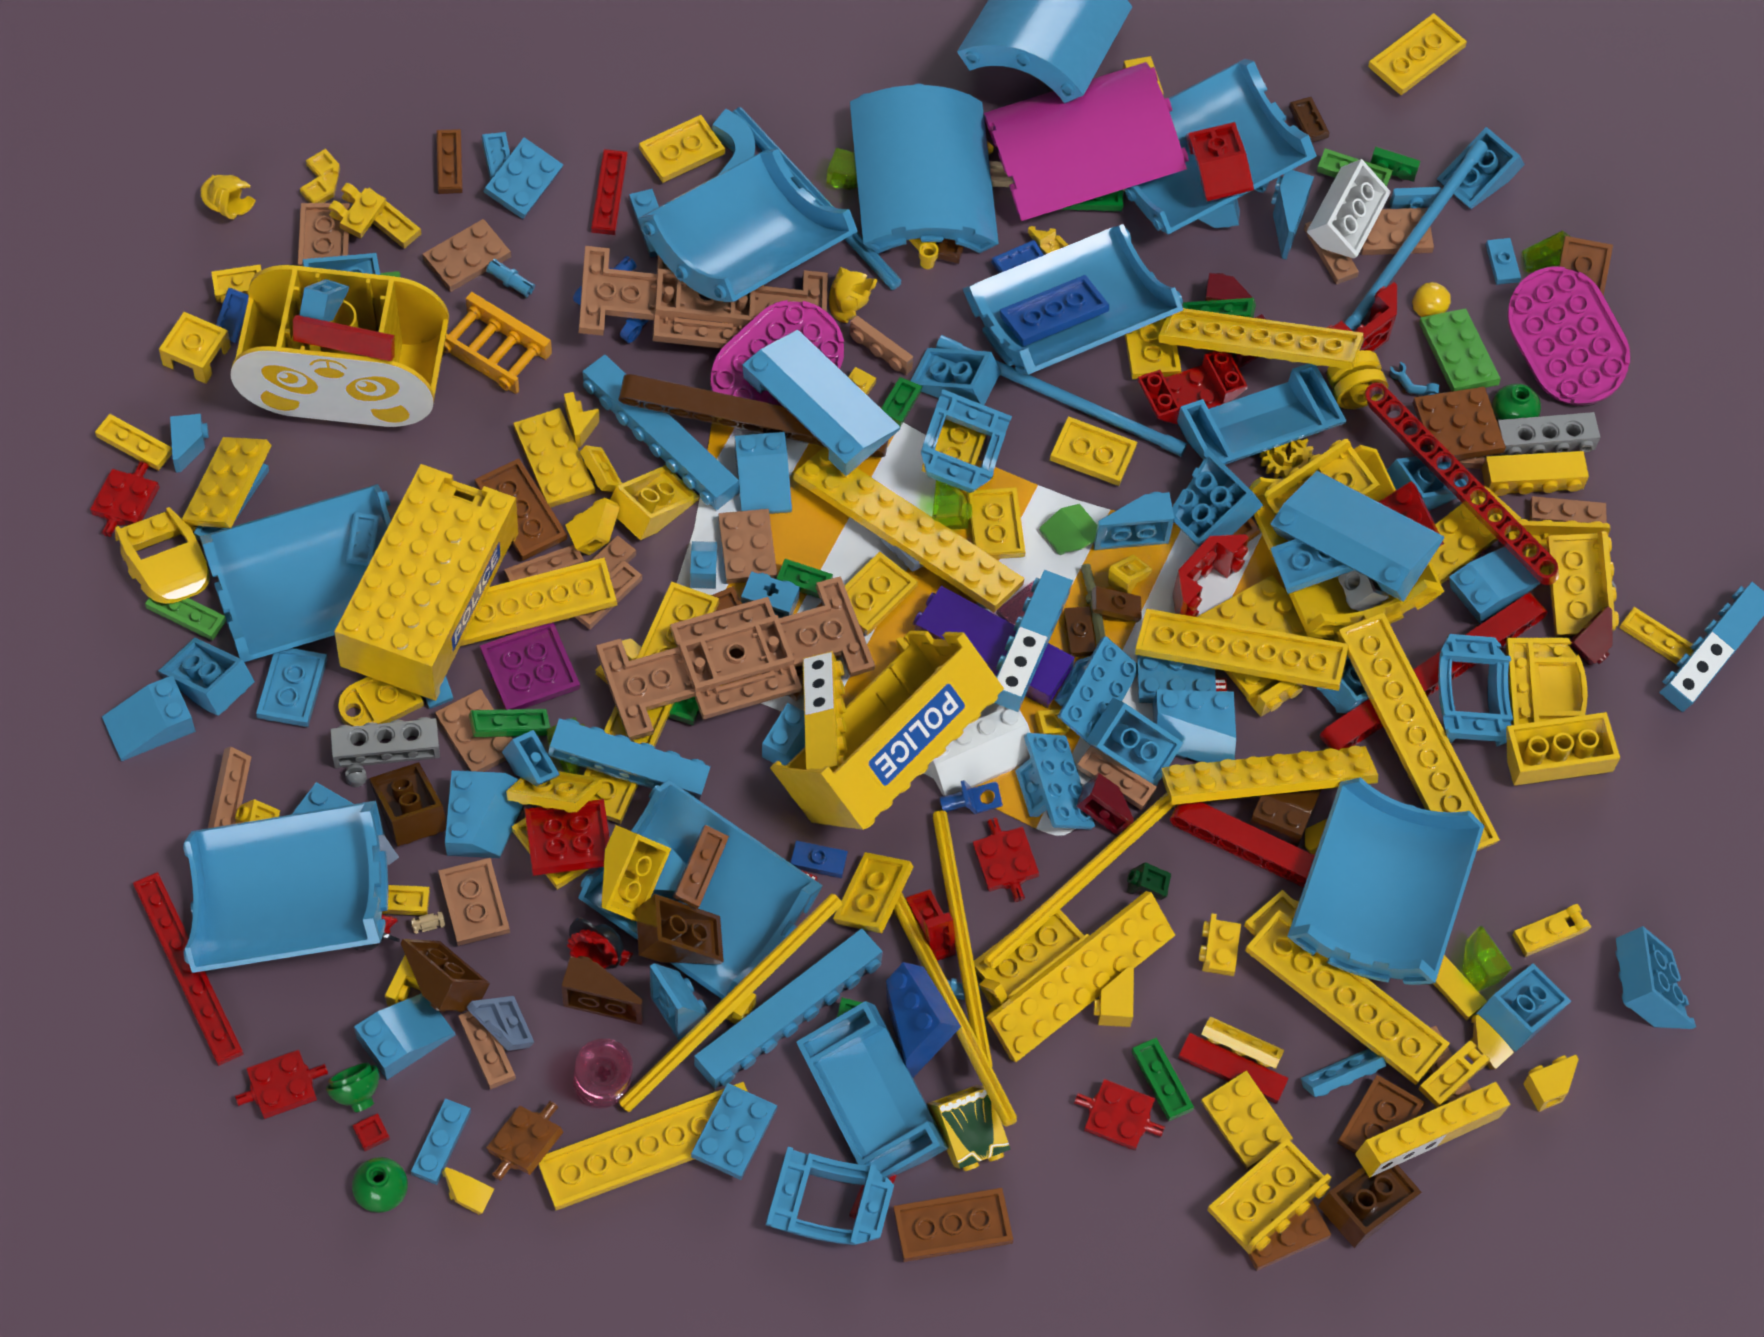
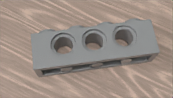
(1557, 427)
(1361, 591)
(396, 750)

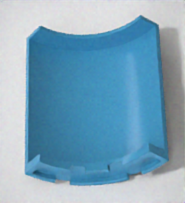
(1046, 38)
(1221, 99)
(923, 168)
(743, 228)
(1111, 266)
(289, 573)
(1385, 885)
(286, 886)
(749, 890)

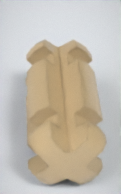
(427, 922)

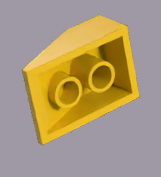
(652, 501)
(630, 871)

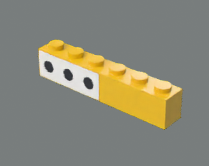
(824, 711)
(1432, 1129)

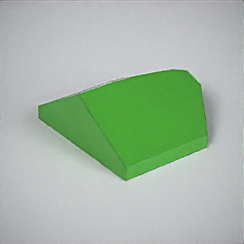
(1069, 529)

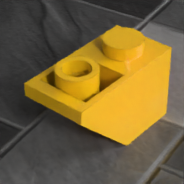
(594, 526)
(1551, 1084)

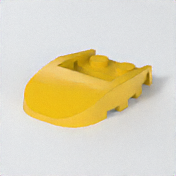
(171, 573)

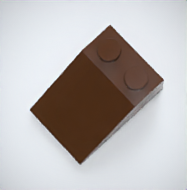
(409, 804)
(1285, 814)
(678, 932)
(443, 975)
(596, 991)
(1366, 1204)

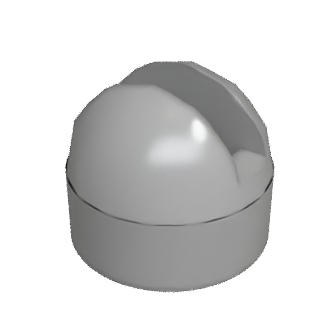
(357, 778)

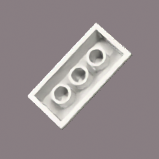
(1349, 210)
(982, 752)

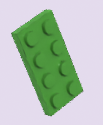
(1459, 350)

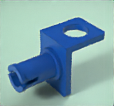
(971, 798)

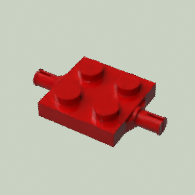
(124, 498)
(1006, 859)
(281, 1084)
(1119, 1114)

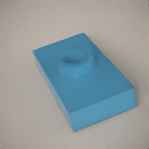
(495, 150)
(1413, 197)
(1503, 261)
(362, 538)

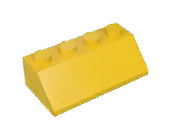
(1561, 748)

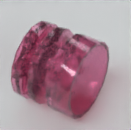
(606, 1059)

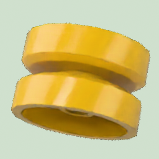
(1352, 384)

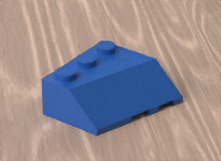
(918, 1015)

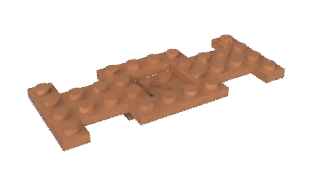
(669, 300)
(704, 659)

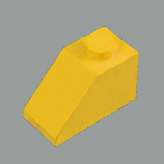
(1116, 1001)

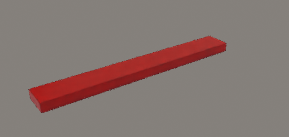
(194, 985)

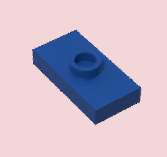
(1017, 256)
(233, 313)
(819, 859)

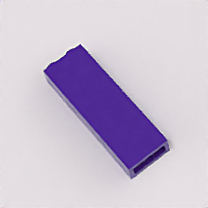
(989, 636)

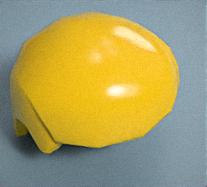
(1431, 299)

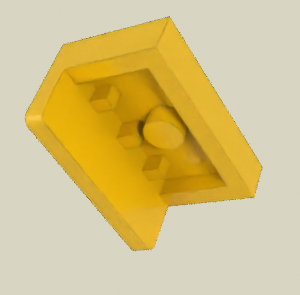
(233, 278)
(1274, 697)

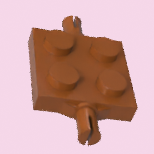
(524, 1140)

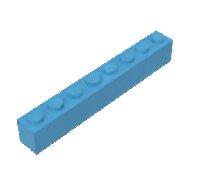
(663, 436)
(788, 1009)

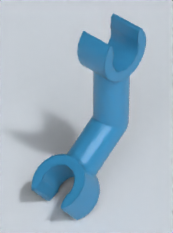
(1411, 388)

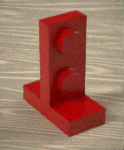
(935, 925)

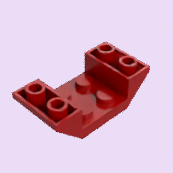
(1221, 161)
(1381, 319)
(1214, 382)
(1220, 553)

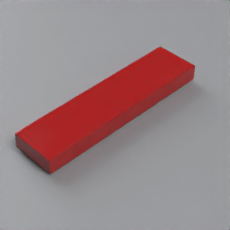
(609, 192)
(344, 338)
(1229, 1065)

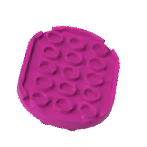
(765, 329)
(1568, 336)

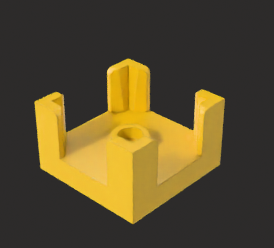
(194, 345)

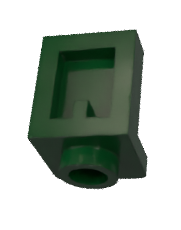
(1149, 878)

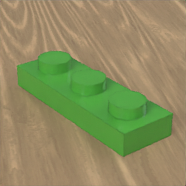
(1333, 161)
(190, 615)

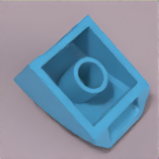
(1350, 693)

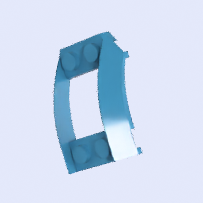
(973, 416)
(1475, 725)
(790, 1190)

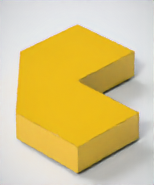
(327, 174)

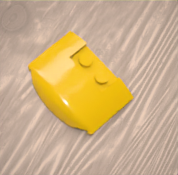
(1545, 680)

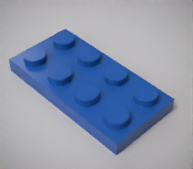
(1054, 310)

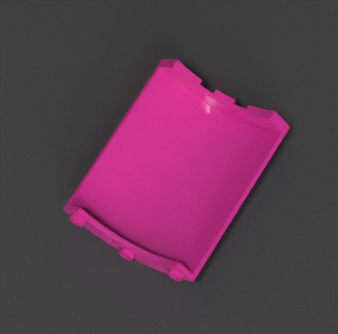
(1089, 145)

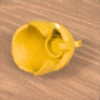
(223, 195)
(849, 293)

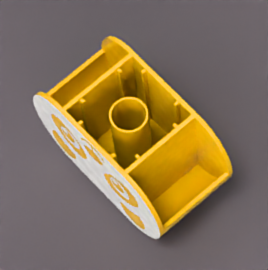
(333, 383)

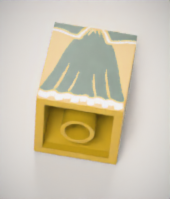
(970, 1127)

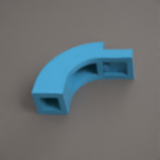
(735, 135)

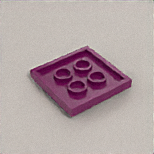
(530, 667)

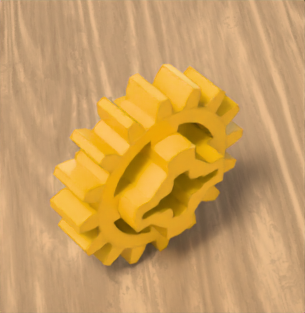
(1276, 458)

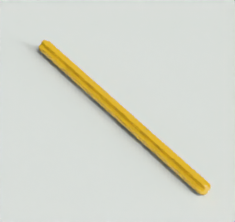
(1078, 882)
(961, 933)
(730, 1002)
(965, 1033)

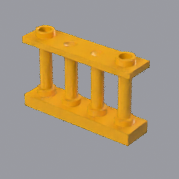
(508, 325)

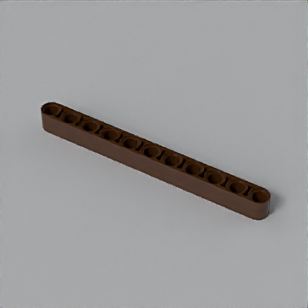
(716, 408)

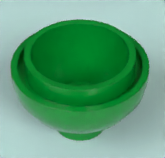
(1508, 406)
(354, 1086)
(382, 1195)

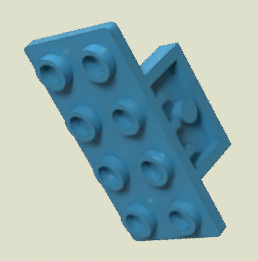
(1093, 685)
(1052, 782)

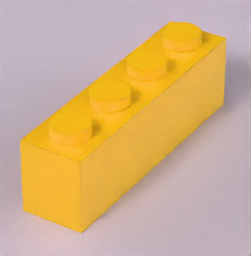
(1535, 472)

